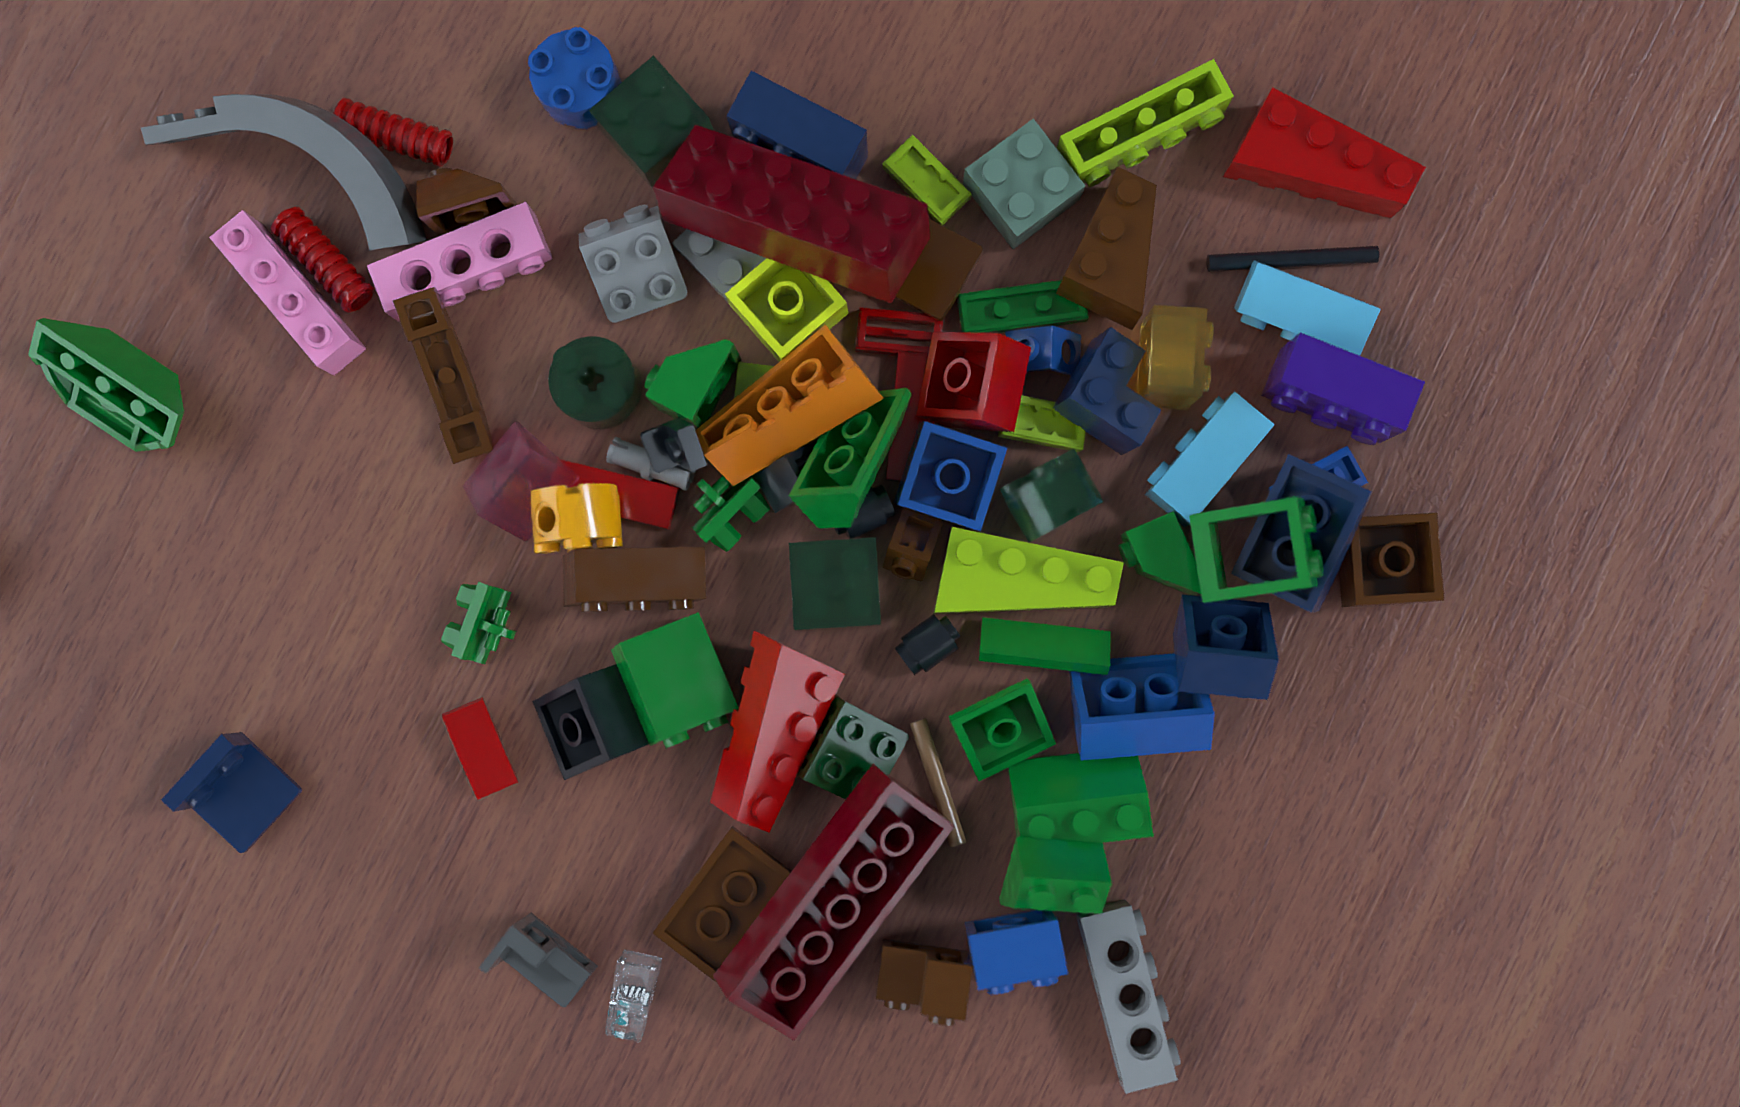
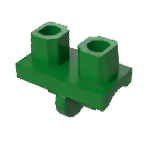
(714, 523)
(482, 624)

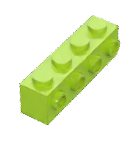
(1146, 123)

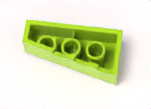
(1014, 575)

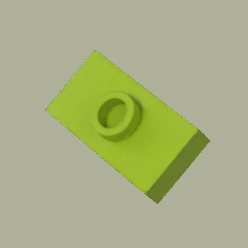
(926, 180)
(1043, 426)

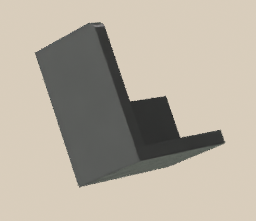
(542, 959)

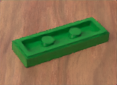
(1017, 308)
(1045, 646)

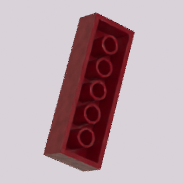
(793, 212)
(832, 903)

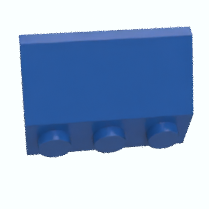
(1138, 710)

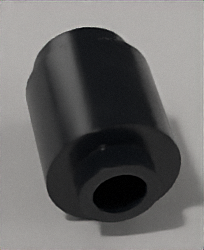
(872, 513)
(928, 644)

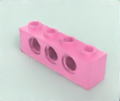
(518, 225)
(287, 293)

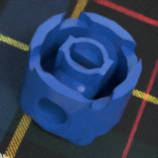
(572, 75)

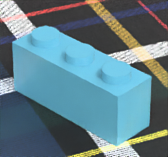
(1304, 307)
(1208, 457)

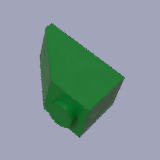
(1161, 554)

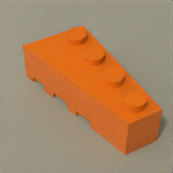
(787, 408)

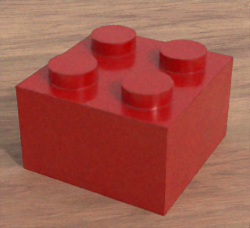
(973, 381)

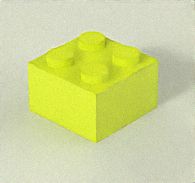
(785, 305)

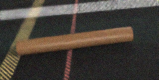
(937, 779)

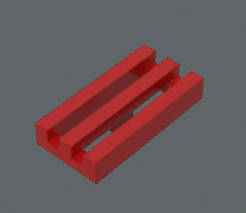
(894, 316)

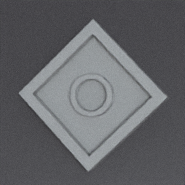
(715, 260)

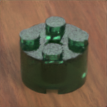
(576, 367)
(1051, 495)

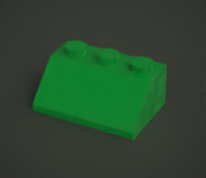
(847, 462)
(1080, 799)

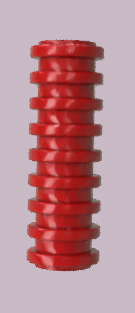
(397, 133)
(322, 259)

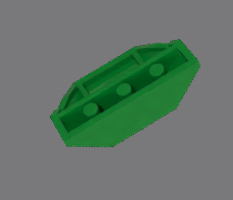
(110, 383)

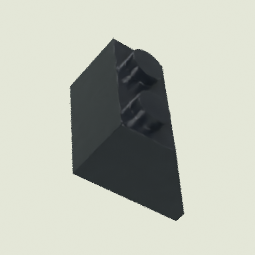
(590, 721)

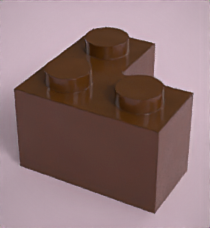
(926, 977)

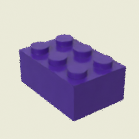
(1342, 390)

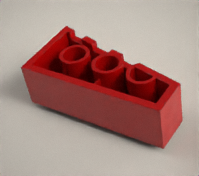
(1322, 158)
(772, 730)

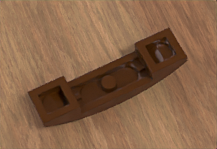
(446, 374)

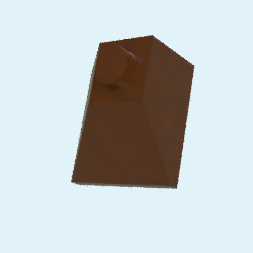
(458, 198)

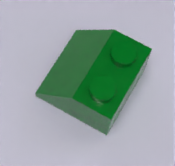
(693, 381)
(1057, 876)

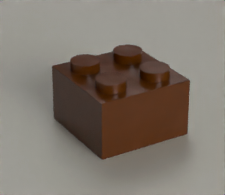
(1393, 562)

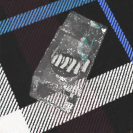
(632, 995)

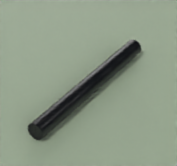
(1293, 258)

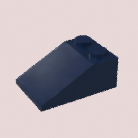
(1269, 547)

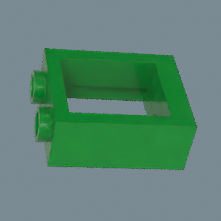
(1210, 558)

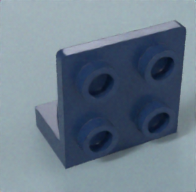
(234, 790)

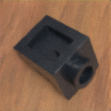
(673, 445)

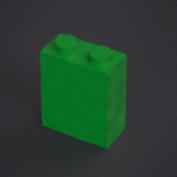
(675, 680)

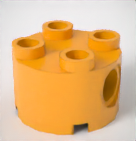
(576, 517)

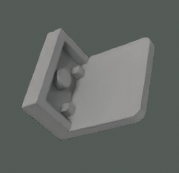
(632, 263)

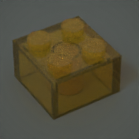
(1173, 365)

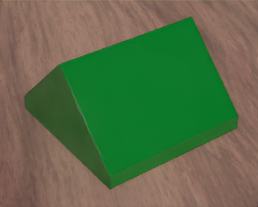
(1002, 729)

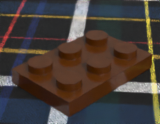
(721, 902)

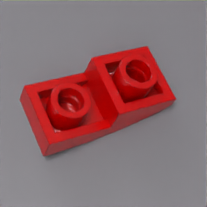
(479, 748)

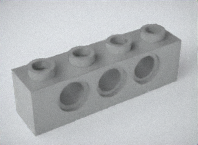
(1135, 1065)

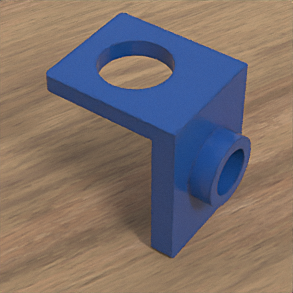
(1047, 348)

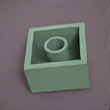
(1023, 183)

